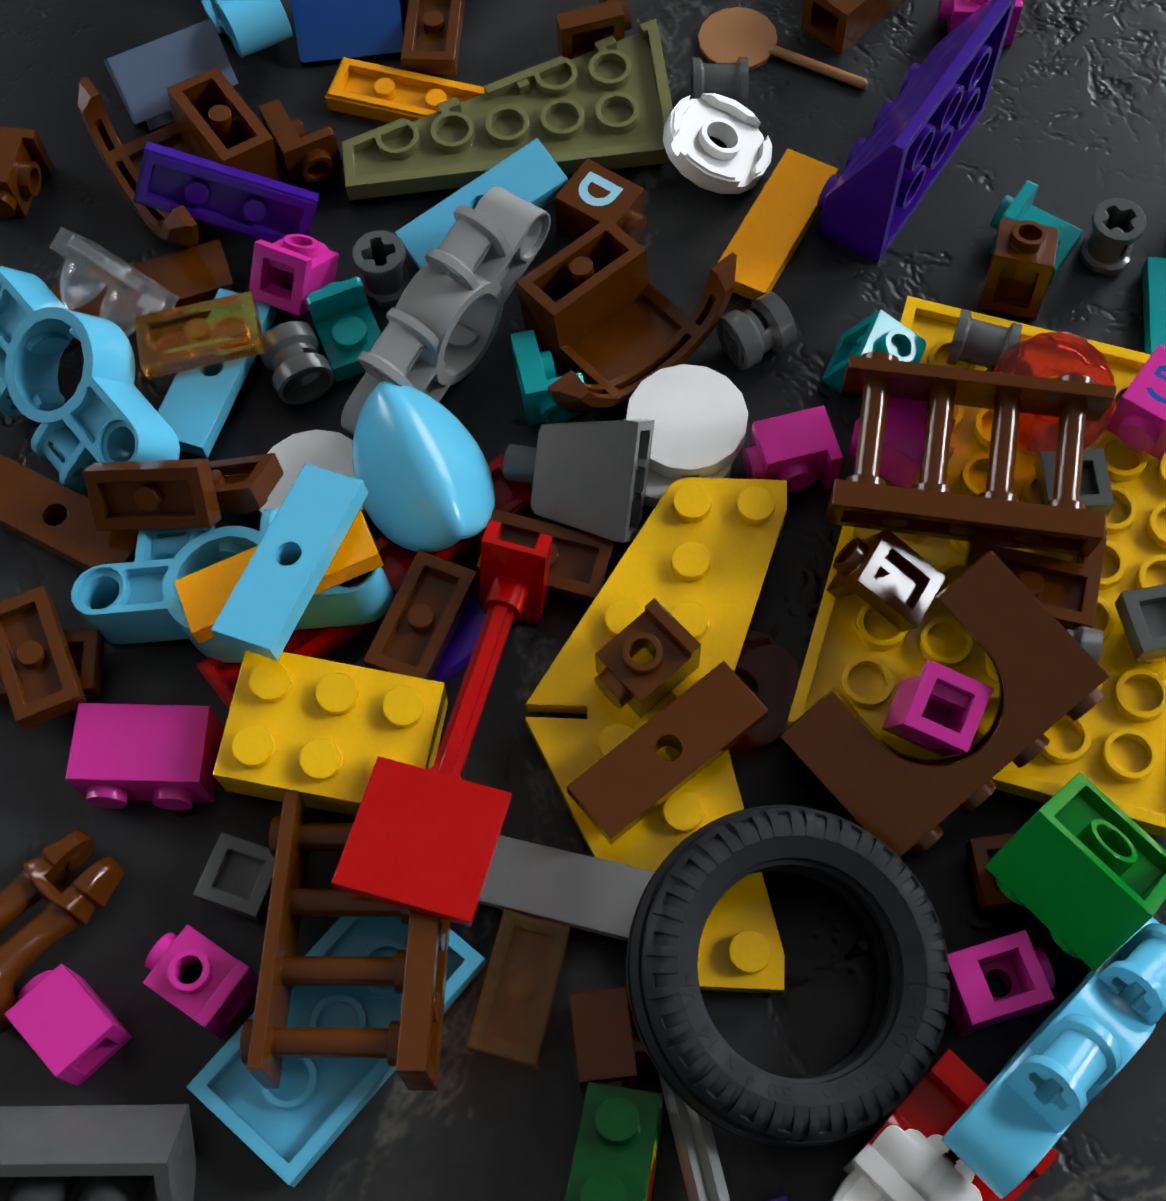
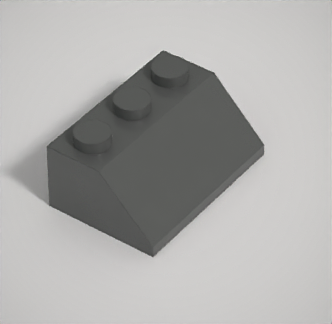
(97, 1153)

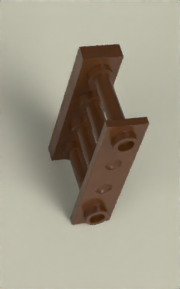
(993, 515)
(414, 972)

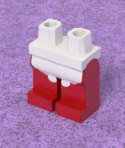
(907, 1154)

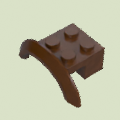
(207, 123)
(608, 320)

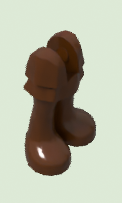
(64, 910)

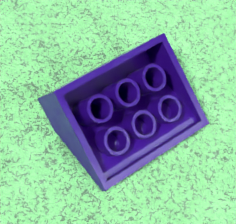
(915, 135)

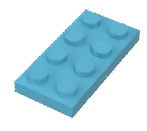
(321, 1095)

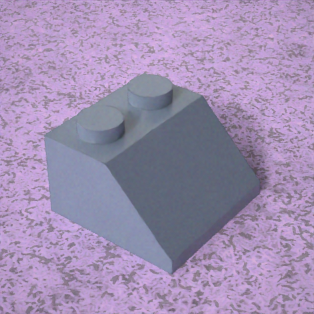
(151, 68)

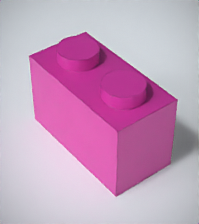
(144, 754)

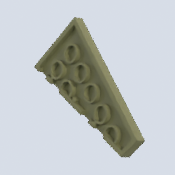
(589, 107)

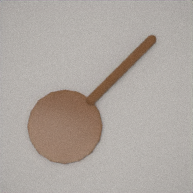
(752, 35)

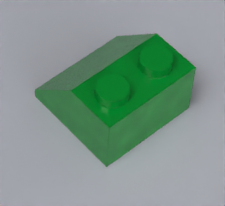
(1083, 872)

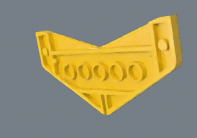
(706, 565)

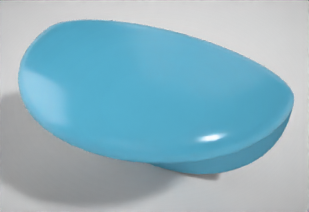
(420, 470)

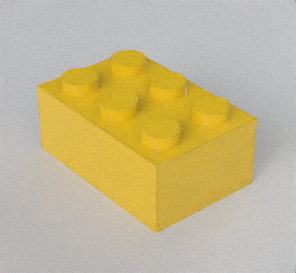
(322, 727)

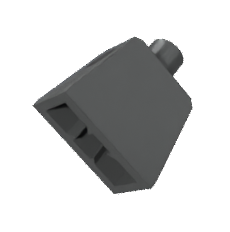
(587, 474)

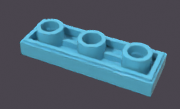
(526, 173)
(205, 395)
(290, 562)

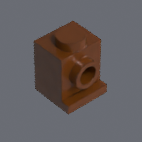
(21, 170)
(645, 685)
(606, 1038)

